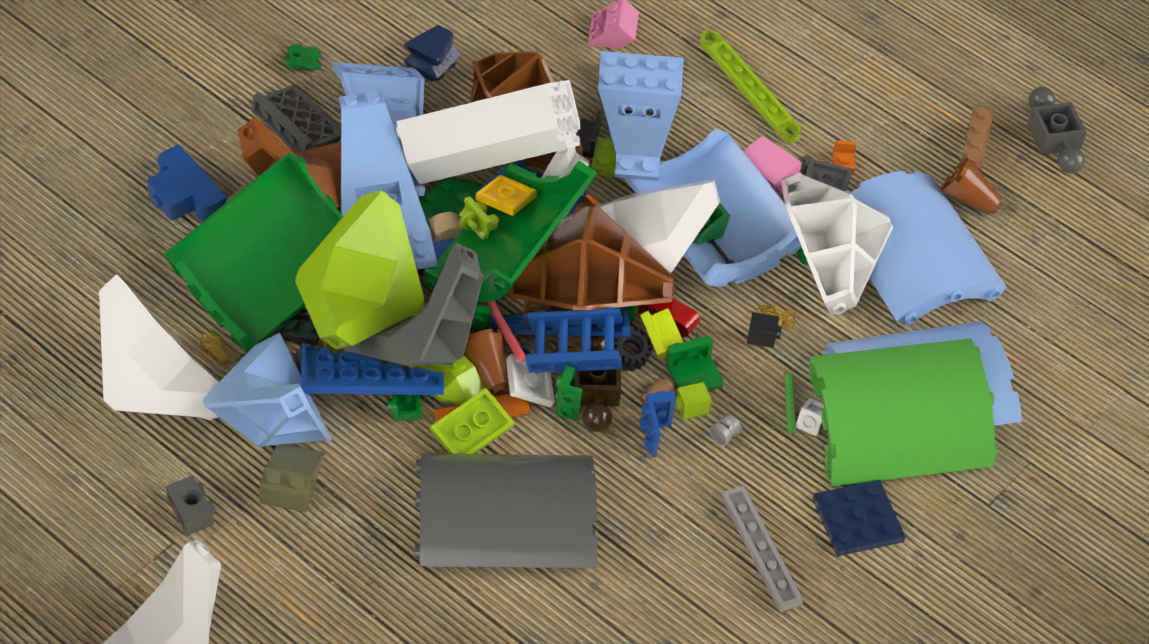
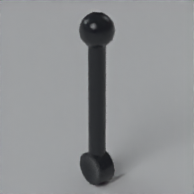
(728, 261)

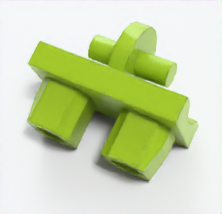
(475, 217)

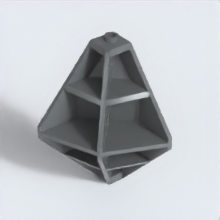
(440, 329)

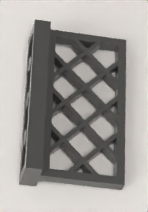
(286, 127)

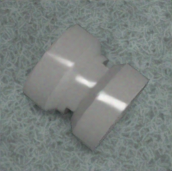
(727, 428)

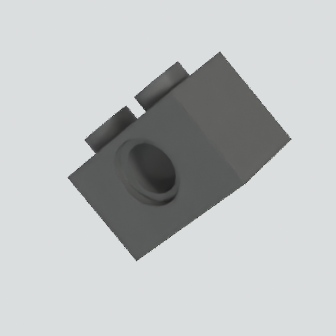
(191, 517)

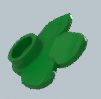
(302, 57)

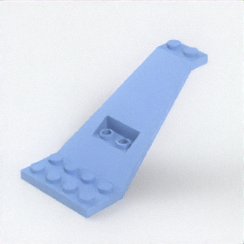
(642, 86)
(401, 90)
(375, 162)

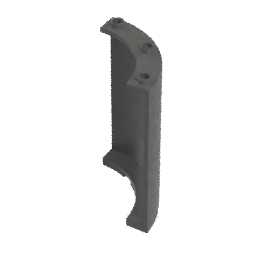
(507, 511)

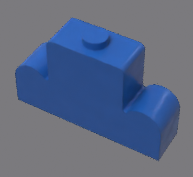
(183, 187)

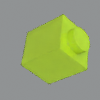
(693, 400)

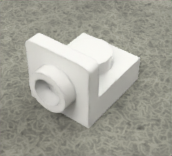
(810, 417)

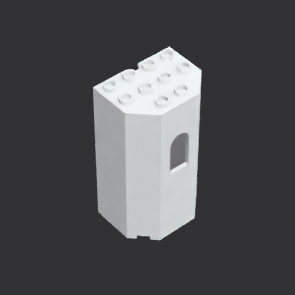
(490, 132)

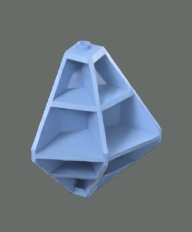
(266, 398)

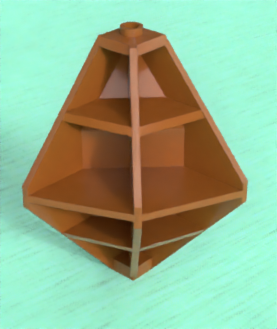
(509, 73)
(263, 148)
(593, 267)

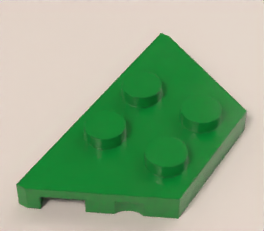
(447, 197)

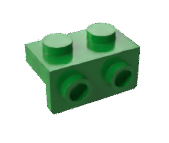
(567, 395)
(404, 407)

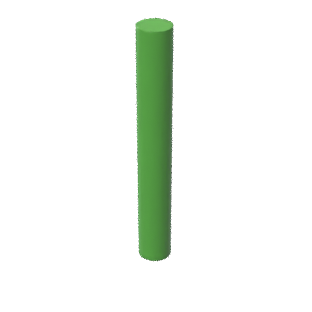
(790, 403)

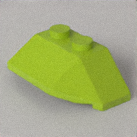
(460, 380)

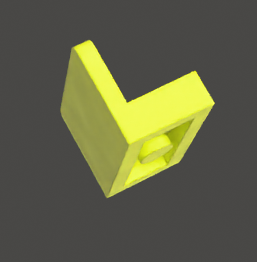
(661, 331)

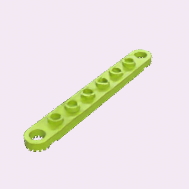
(750, 86)

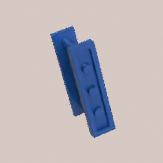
(583, 360)

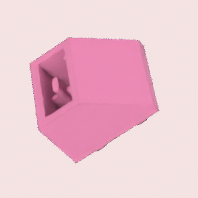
(614, 25)

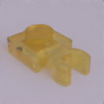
(783, 316)

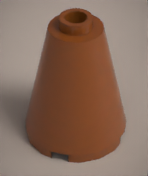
(971, 188)
(488, 356)

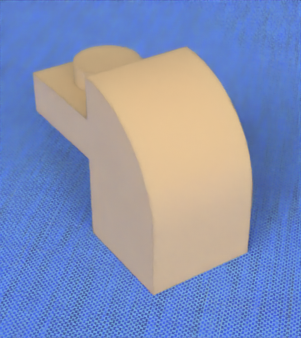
(444, 226)

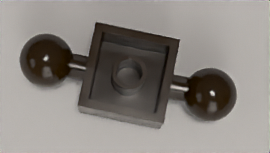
(599, 391)

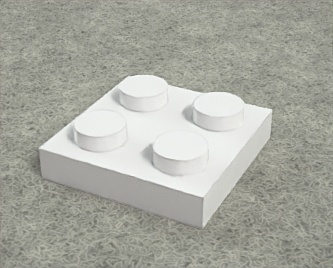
(529, 386)

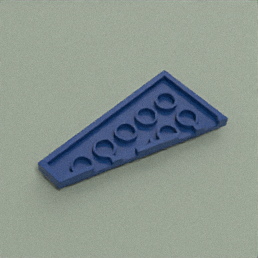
(520, 325)
(363, 375)

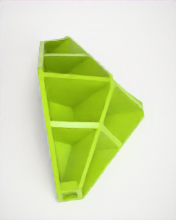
(361, 274)

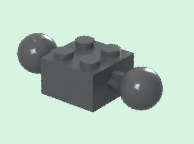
(1057, 129)

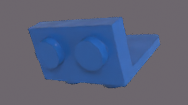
(656, 413)

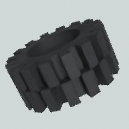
(640, 342)

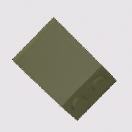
(290, 477)

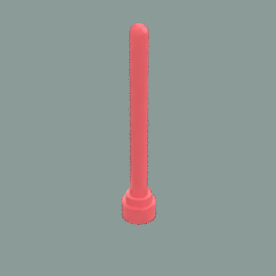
(505, 330)

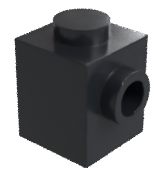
(763, 330)

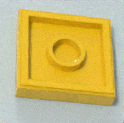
(506, 195)

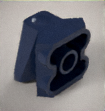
(432, 53)

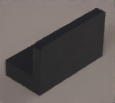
(588, 134)

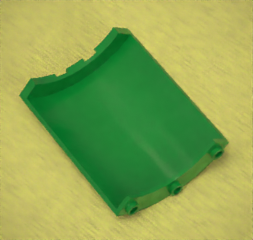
(520, 236)
(250, 251)

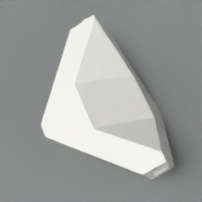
(664, 218)
(837, 236)
(143, 363)
(180, 606)

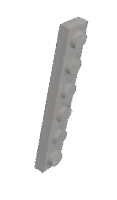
(762, 549)

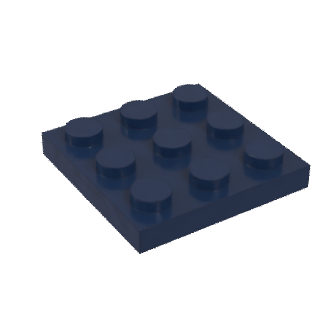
(858, 518)

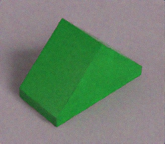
(714, 226)

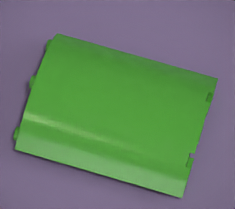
(904, 411)

